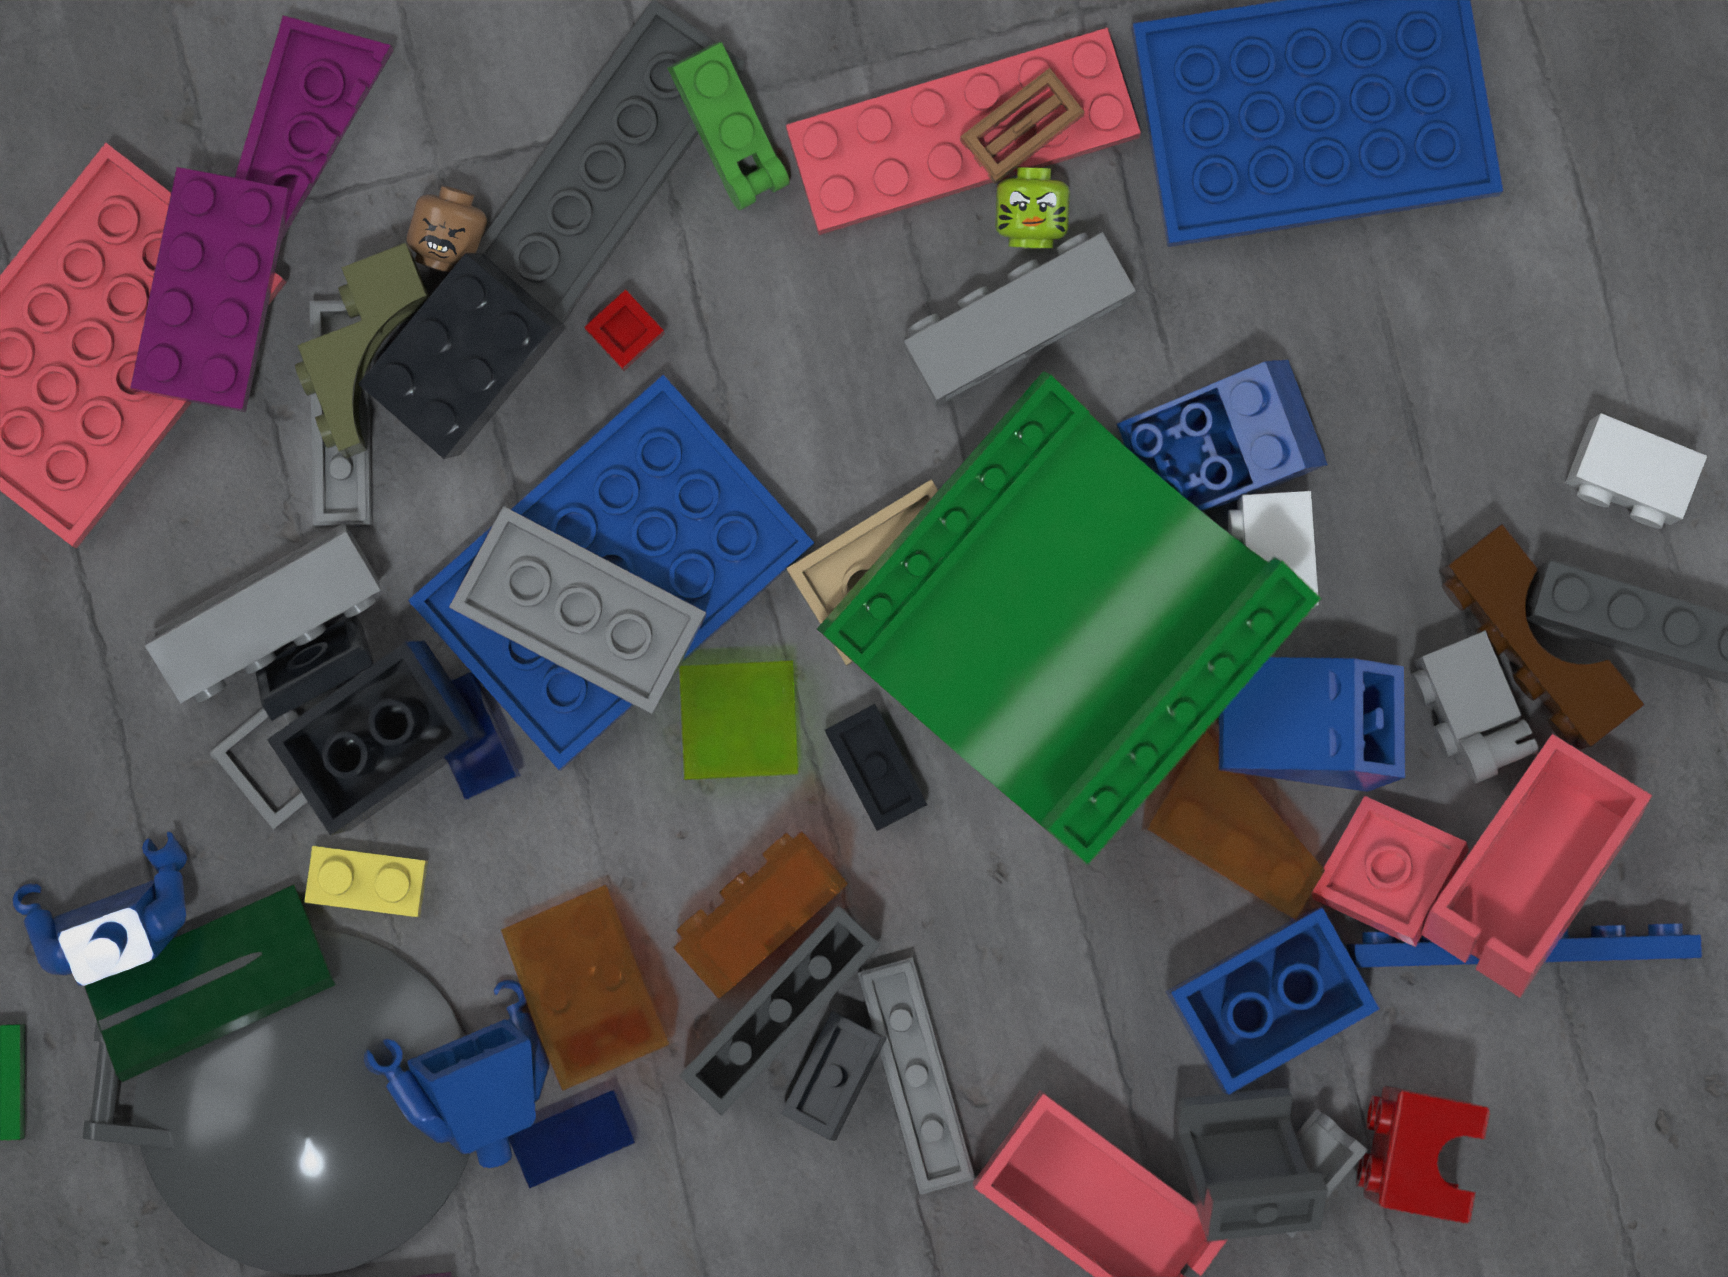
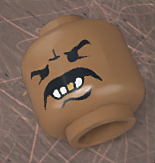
(445, 228)

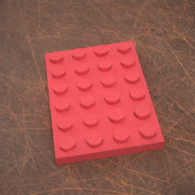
(71, 348)

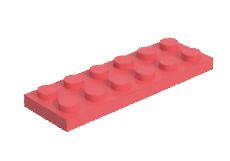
(909, 145)

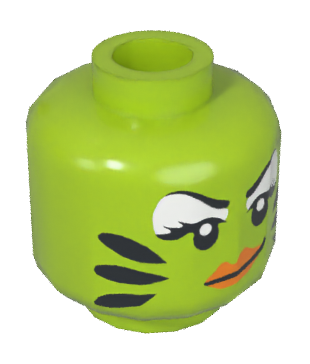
(1032, 208)

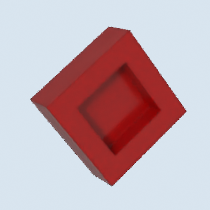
(624, 330)

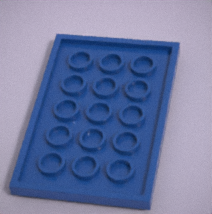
(1313, 113)
(658, 502)

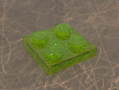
(738, 720)

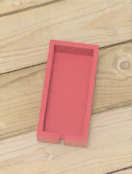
(1536, 865)
(1093, 1198)

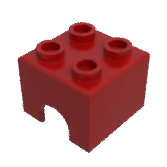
(1405, 1152)

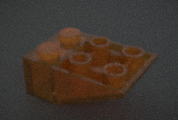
(585, 987)

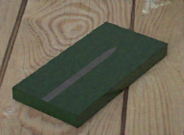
(210, 983)

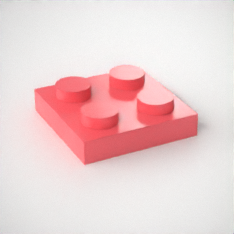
(1389, 870)

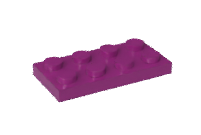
(211, 289)

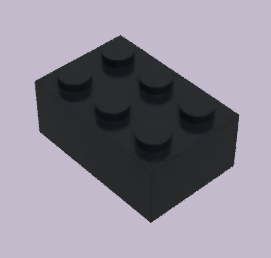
(462, 355)
(377, 737)

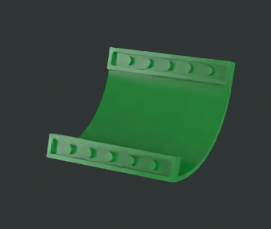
(1066, 618)

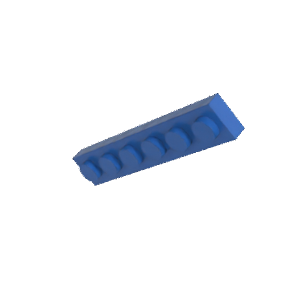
(1605, 944)

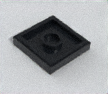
(314, 667)

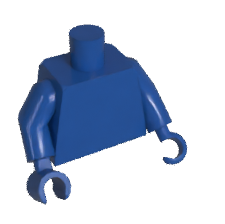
(113, 930)
(474, 1086)

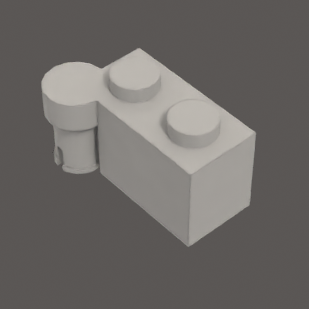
(1473, 707)

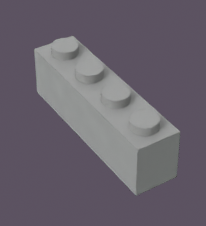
(1019, 318)
(263, 614)

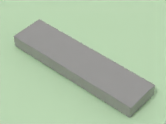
(339, 483)
(916, 1076)

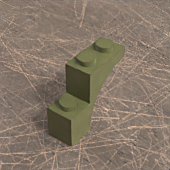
(384, 294)

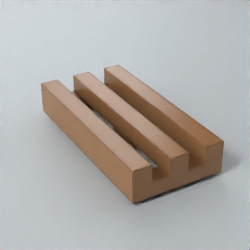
(985, 155)

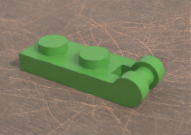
(727, 124)

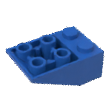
(1229, 436)
(1318, 723)

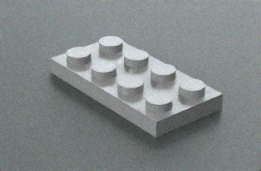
(578, 610)

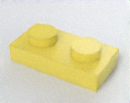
(366, 881)

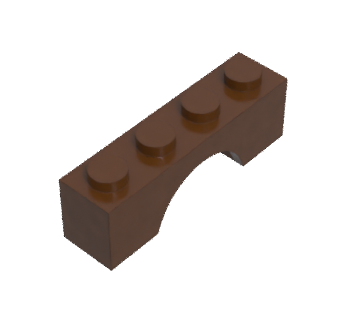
(1493, 584)

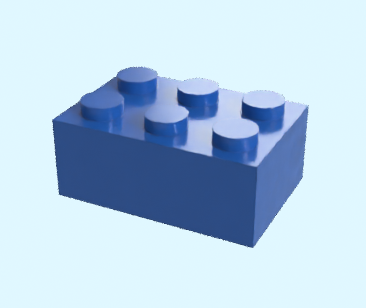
(1272, 1000)

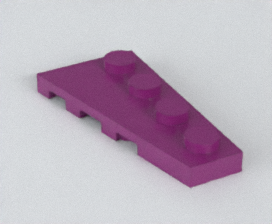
(307, 104)

